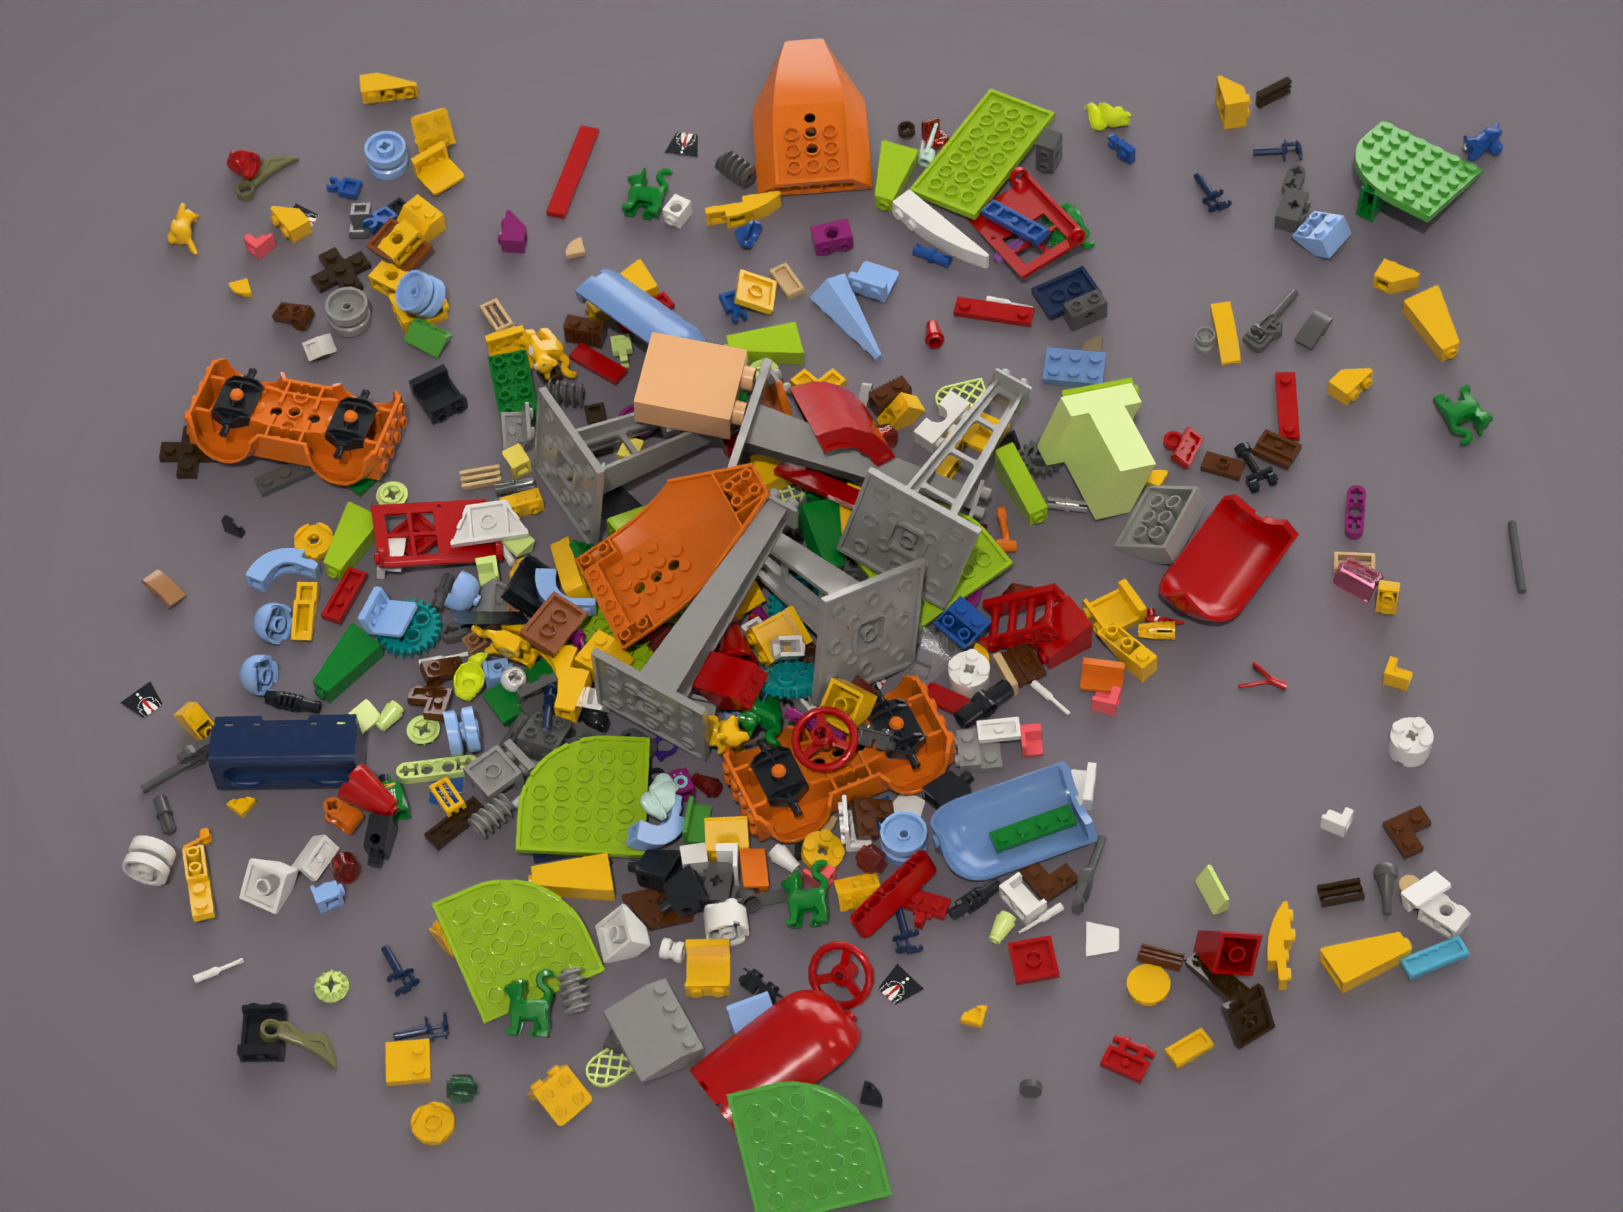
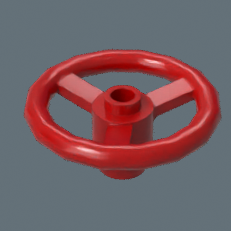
(827, 742)
(843, 973)

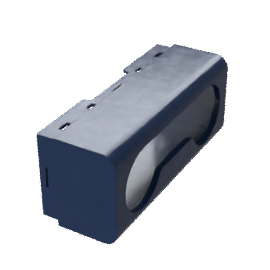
(285, 752)

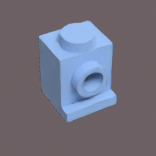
(494, 670)
(328, 896)

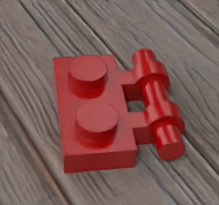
(1124, 1063)

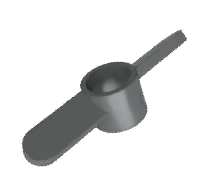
(758, 899)

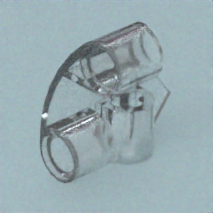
(932, 656)

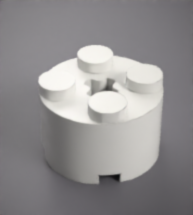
(968, 673)
(1410, 741)
(726, 921)

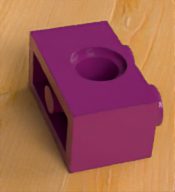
(831, 237)

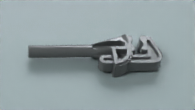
(1268, 328)
(189, 758)
(1085, 878)

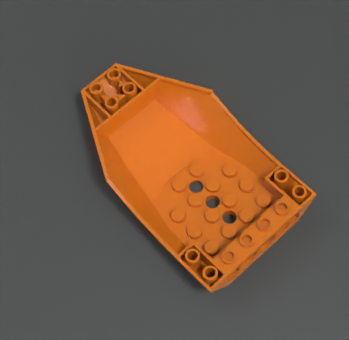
(803, 83)
(689, 522)

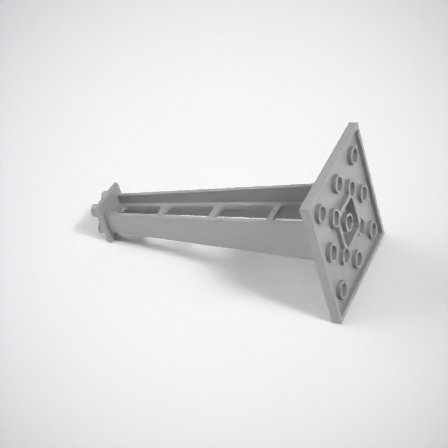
(793, 441)
(575, 476)
(898, 524)
(858, 625)
(660, 691)

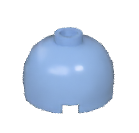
(464, 593)
(273, 622)
(258, 674)

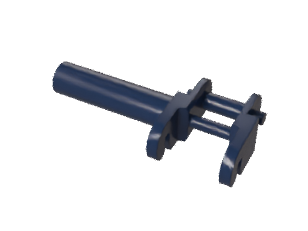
(1279, 150)
(1211, 195)
(547, 707)
(905, 934)
(398, 973)
(422, 1030)

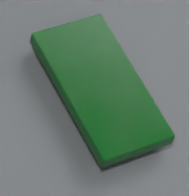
(512, 382)
(504, 702)

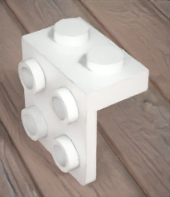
(847, 828)

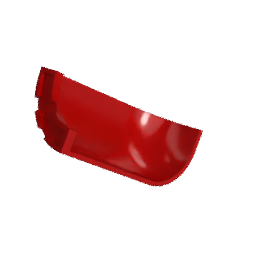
(840, 420)
(1226, 561)
(789, 1042)

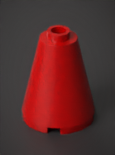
(736, 645)
(368, 792)

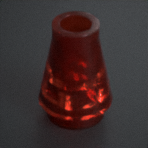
(708, 785)

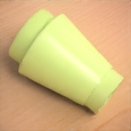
(391, 713)
(1001, 927)

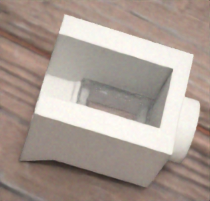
(787, 647)

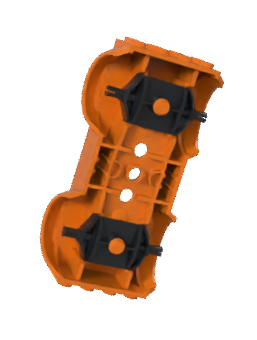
(348, 443)
(793, 801)

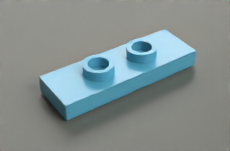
(1434, 957)

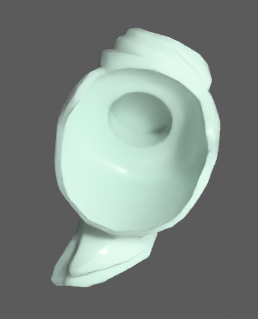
(659, 797)

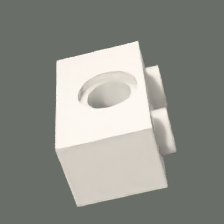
(1450, 925)

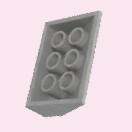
(1162, 522)
(654, 1032)

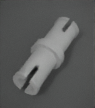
(1067, 504)

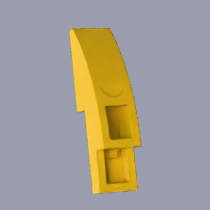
(739, 214)
(198, 883)
(1279, 944)

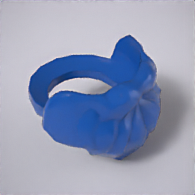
(748, 233)

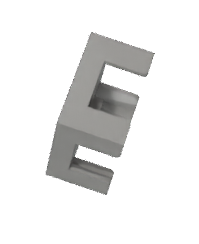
(493, 773)

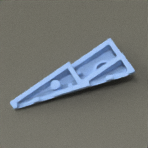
(839, 302)

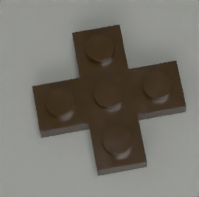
(340, 270)
(186, 455)

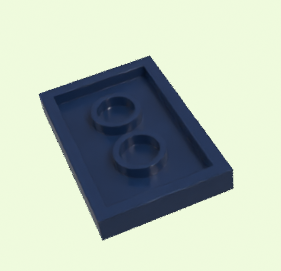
(1064, 288)

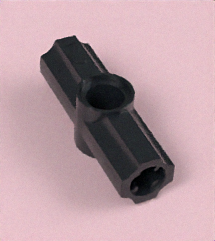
(984, 703)

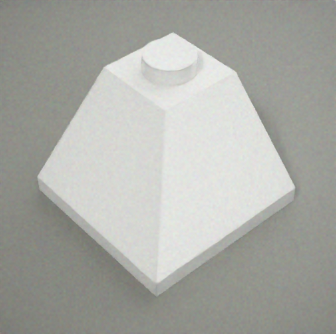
(268, 884)
(621, 935)

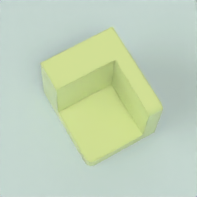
(487, 569)

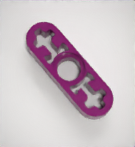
(1359, 519)

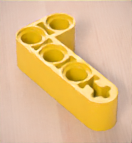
(569, 571)

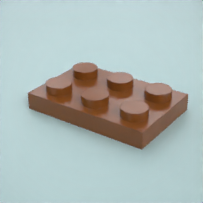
(413, 261)
(553, 624)

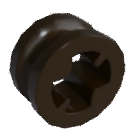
(903, 126)

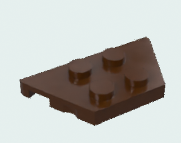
(646, 908)

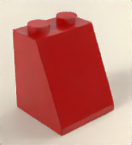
(1074, 634)
(729, 681)
(1228, 951)

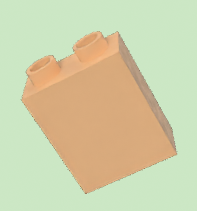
(693, 386)

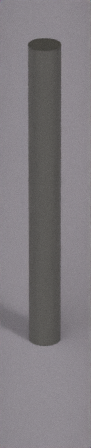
(1517, 557)

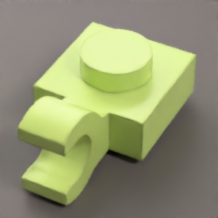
(621, 347)

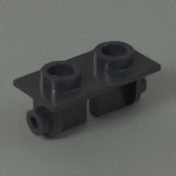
(754, 980)

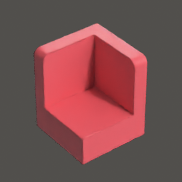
(260, 246)
(1106, 702)
(1031, 740)
(829, 872)

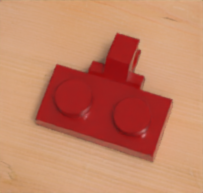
(927, 906)

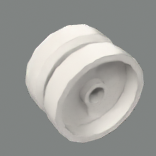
(149, 860)

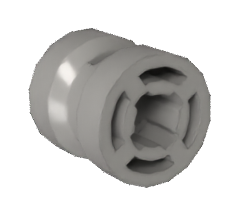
(1204, 340)

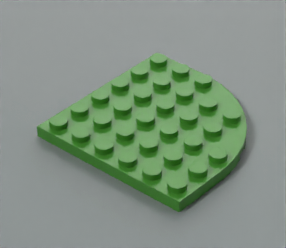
(1411, 171)
(806, 1149)

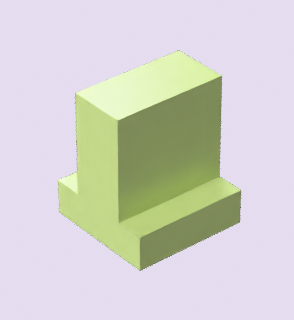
(1100, 447)

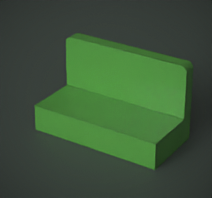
(427, 337)
(693, 827)

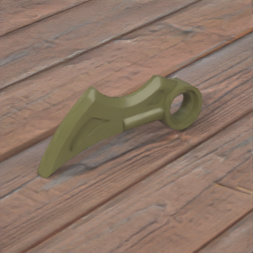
(267, 168)
(313, 1042)

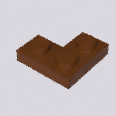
(433, 698)
(867, 813)
(1402, 831)
(1047, 885)

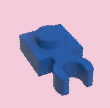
(1124, 150)
(346, 188)
(379, 218)
(727, 302)

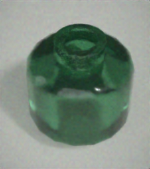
(461, 1088)

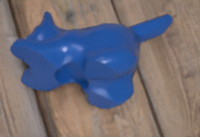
(1485, 141)

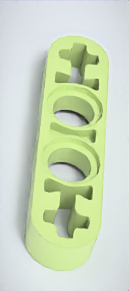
(437, 766)

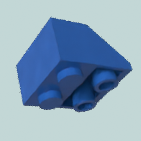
(963, 623)

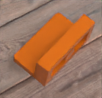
(776, 398)
(1101, 675)
(754, 869)

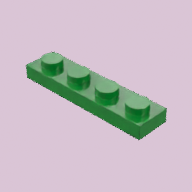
(1032, 828)

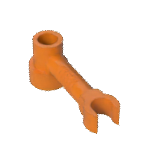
(1005, 543)

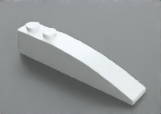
(936, 229)

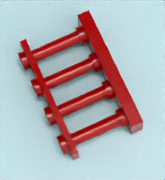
(1012, 604)

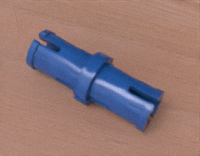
(932, 255)

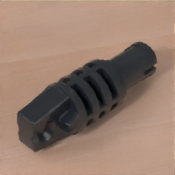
(291, 702)
(974, 899)

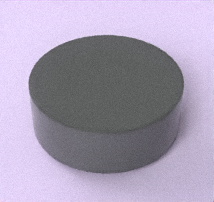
(1030, 1088)

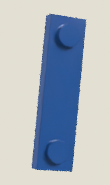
(1015, 222)

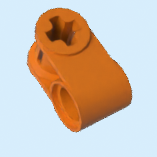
(342, 815)

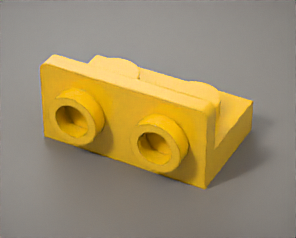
(526, 502)
(855, 890)

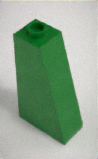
(822, 529)
(347, 662)

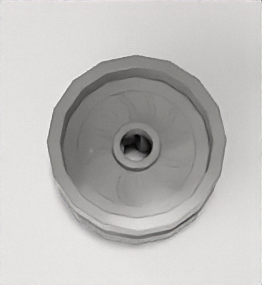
(348, 312)

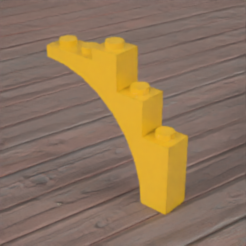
(571, 680)

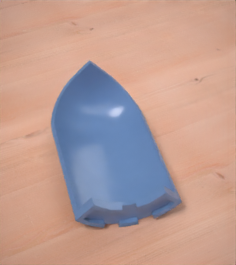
(634, 307)
(964, 823)

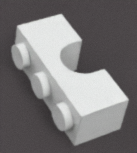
(932, 434)

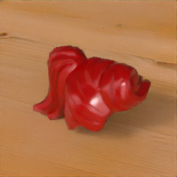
(244, 163)

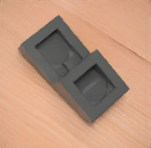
(358, 214)
(1313, 329)

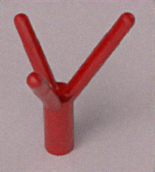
(1270, 679)

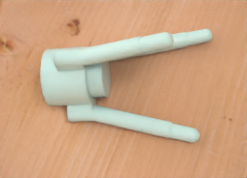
(928, 154)

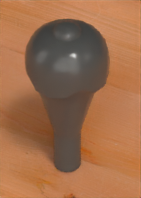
(1386, 874)

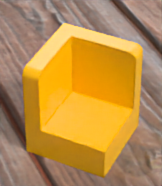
(1396, 676)

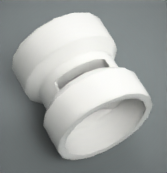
(672, 950)

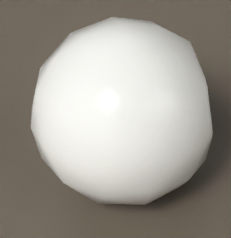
(513, 678)

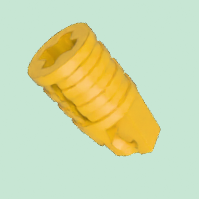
(1149, 630)

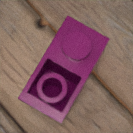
(513, 235)

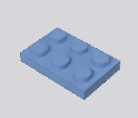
(1073, 367)

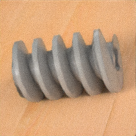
(491, 814)
(572, 992)

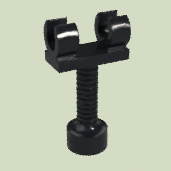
(1252, 481)

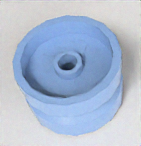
(386, 155)
(420, 294)
(461, 731)
(902, 836)

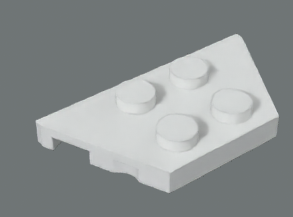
(487, 524)

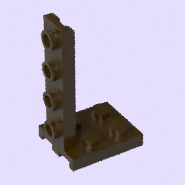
(1245, 1008)

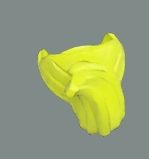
(1106, 115)
(470, 677)

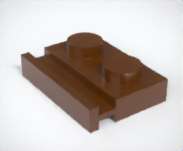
(1276, 449)
(1024, 664)

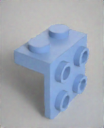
(873, 281)
(386, 616)

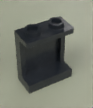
(437, 394)
(522, 589)
(252, 1046)

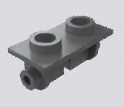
(883, 738)

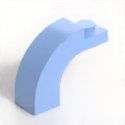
(280, 562)
(546, 583)
(646, 836)

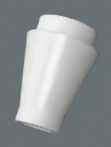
(782, 856)

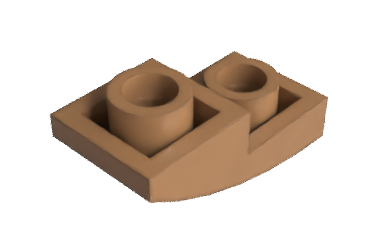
(164, 587)
(477, 644)

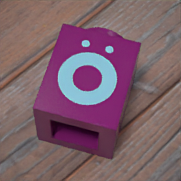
(683, 781)

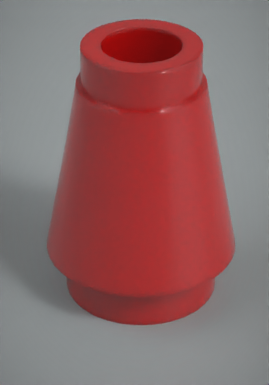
(933, 337)

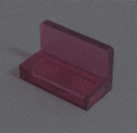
(1357, 578)

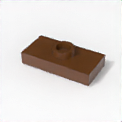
(1222, 466)

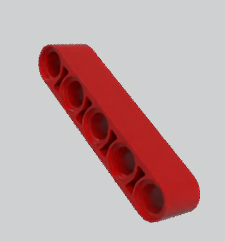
(892, 894)

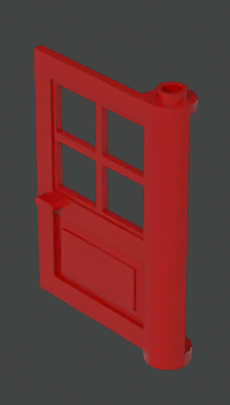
(1033, 202)
(445, 521)

